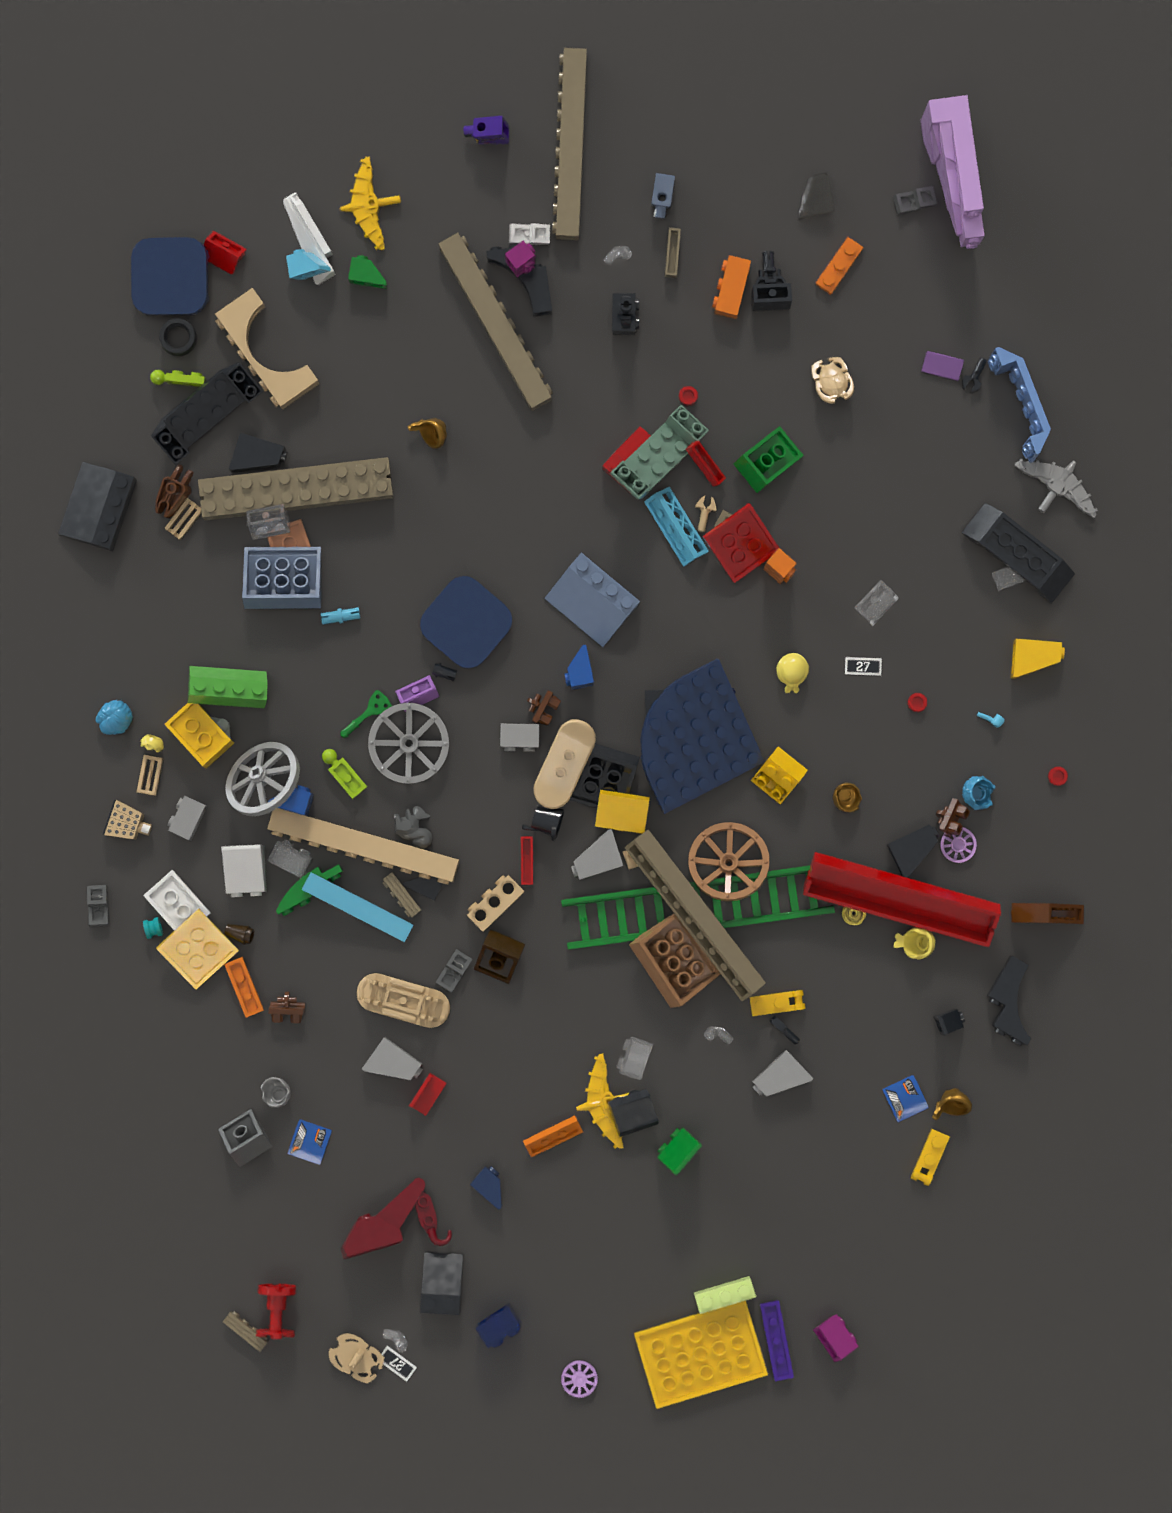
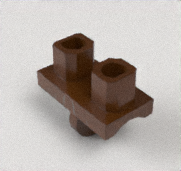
(540, 716)
(949, 818)
(286, 1005)

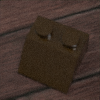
(499, 956)

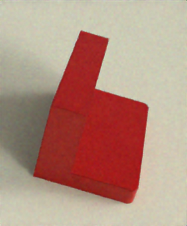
(223, 252)
(427, 1094)

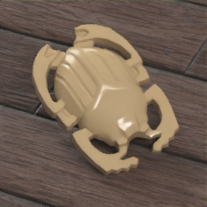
(832, 380)
(355, 1357)

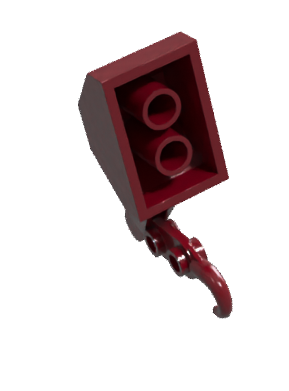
(384, 1229)

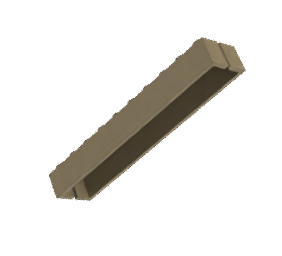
(296, 488)

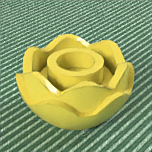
(152, 742)
(853, 919)

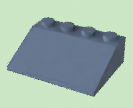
(282, 577)
(592, 600)

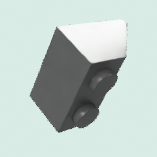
(245, 1138)

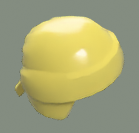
(792, 671)
(916, 943)

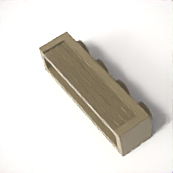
(672, 252)
(401, 894)
(245, 1331)

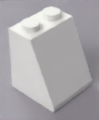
(244, 870)

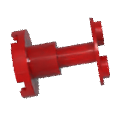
(276, 1303)

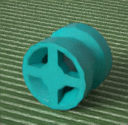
(152, 928)

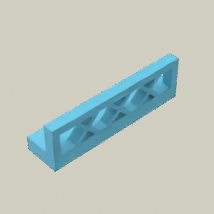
(673, 527)

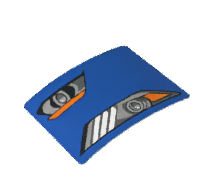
(905, 1098)
(309, 1142)

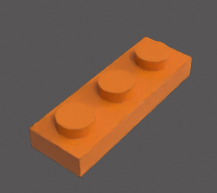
(839, 265)
(244, 987)
(553, 1136)

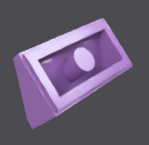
(942, 365)
(418, 692)

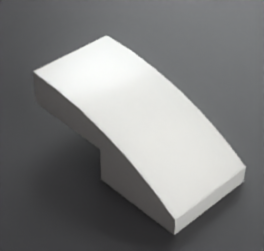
(534, 234)

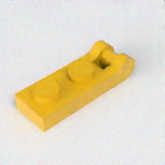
(776, 1003)
(930, 1156)

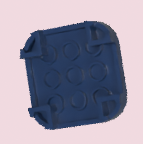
(169, 276)
(466, 622)

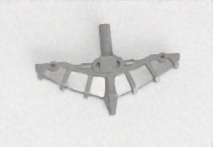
(1060, 483)

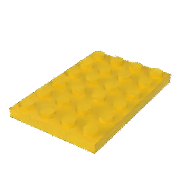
(700, 1354)

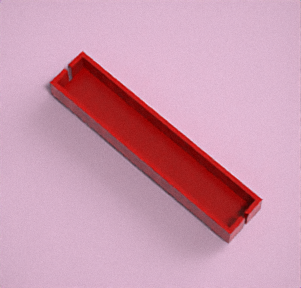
(902, 899)

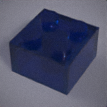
(498, 1326)

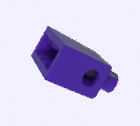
(488, 130)

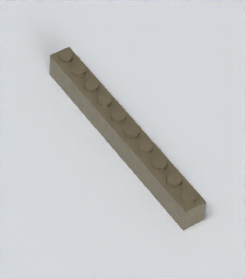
(571, 144)
(495, 322)
(695, 915)

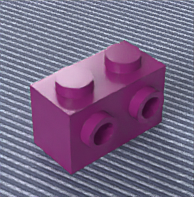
(521, 258)
(836, 1337)

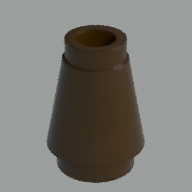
(240, 933)

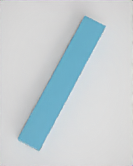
(357, 907)

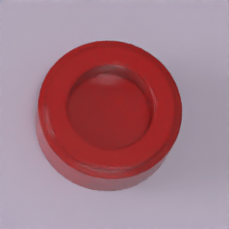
(688, 396)
(917, 702)
(1057, 776)

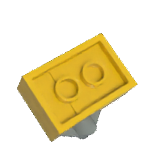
(200, 733)

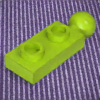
(176, 377)
(344, 773)

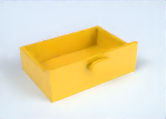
(622, 811)

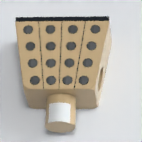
(125, 822)

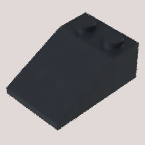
(441, 1283)

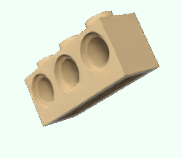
(506, 901)

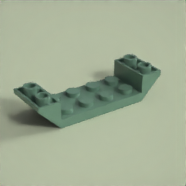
(659, 453)

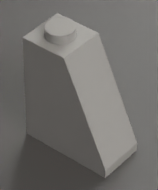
(598, 858)
(393, 1061)
(781, 1075)

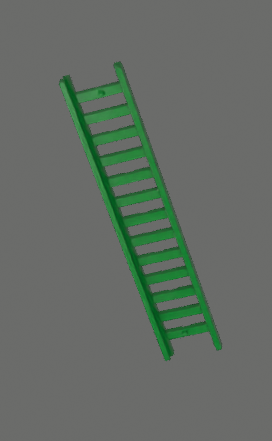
(738, 920)

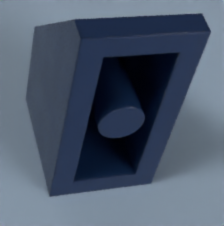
(489, 1185)

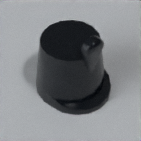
(546, 821)

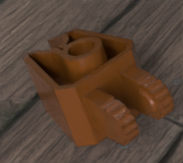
(173, 492)

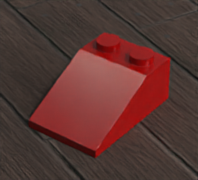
(626, 451)

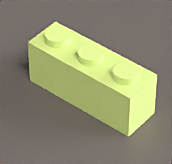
(724, 1294)

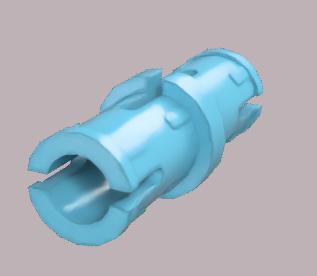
(340, 615)

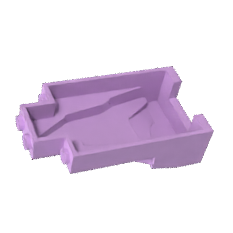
(952, 148)

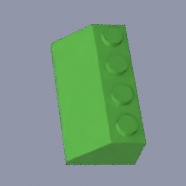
(227, 687)

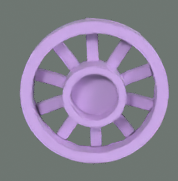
(959, 845)
(579, 1379)

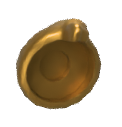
(432, 431)
(953, 1103)

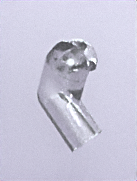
(621, 251)
(720, 1032)
(398, 1338)

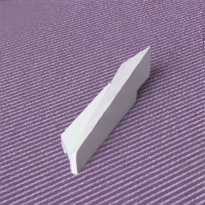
(308, 234)

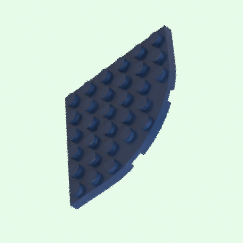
(696, 738)

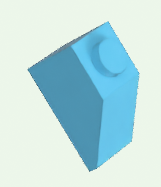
(305, 265)

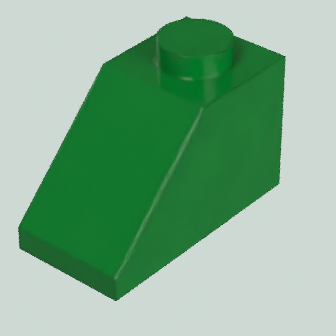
(365, 273)

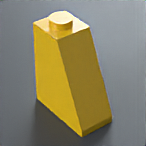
(1034, 655)

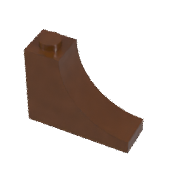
(1047, 913)

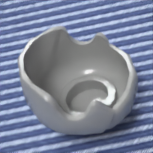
(275, 1092)

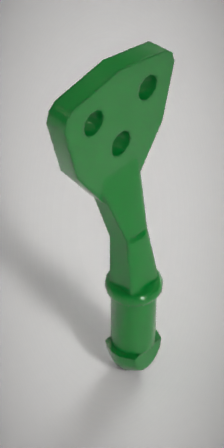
(371, 710)

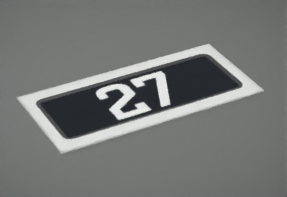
(863, 666)
(398, 1363)

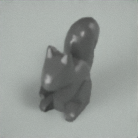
(408, 827)

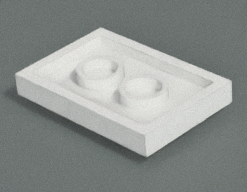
(174, 900)

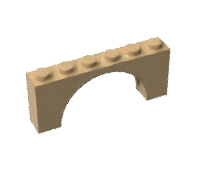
(283, 386)

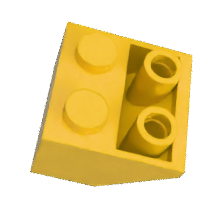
(779, 775)

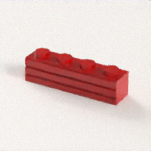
(705, 463)
(527, 860)

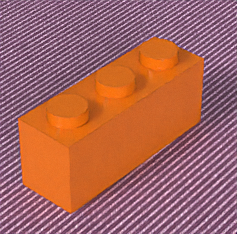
(731, 286)
(780, 567)

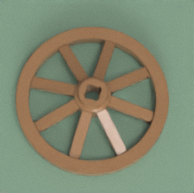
(728, 856)

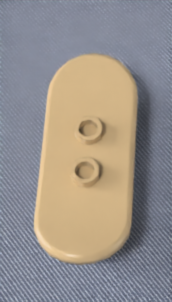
(564, 764)
(403, 1000)

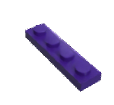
(776, 1340)

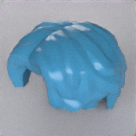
(114, 717)
(977, 792)

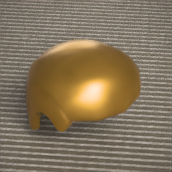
(847, 797)

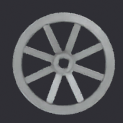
(383, 717)
(261, 776)

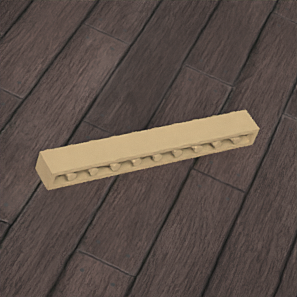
(364, 845)

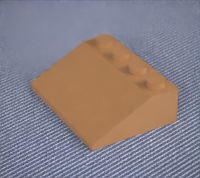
(674, 961)

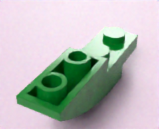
(297, 896)

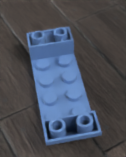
(1004, 361)

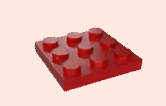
(741, 543)

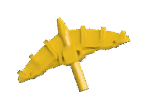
(366, 205)
(597, 1101)

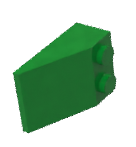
(768, 459)
(678, 1150)

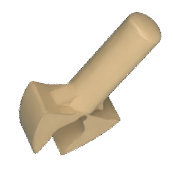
(704, 513)

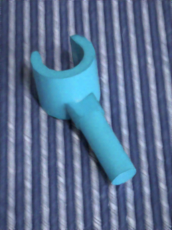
(997, 721)

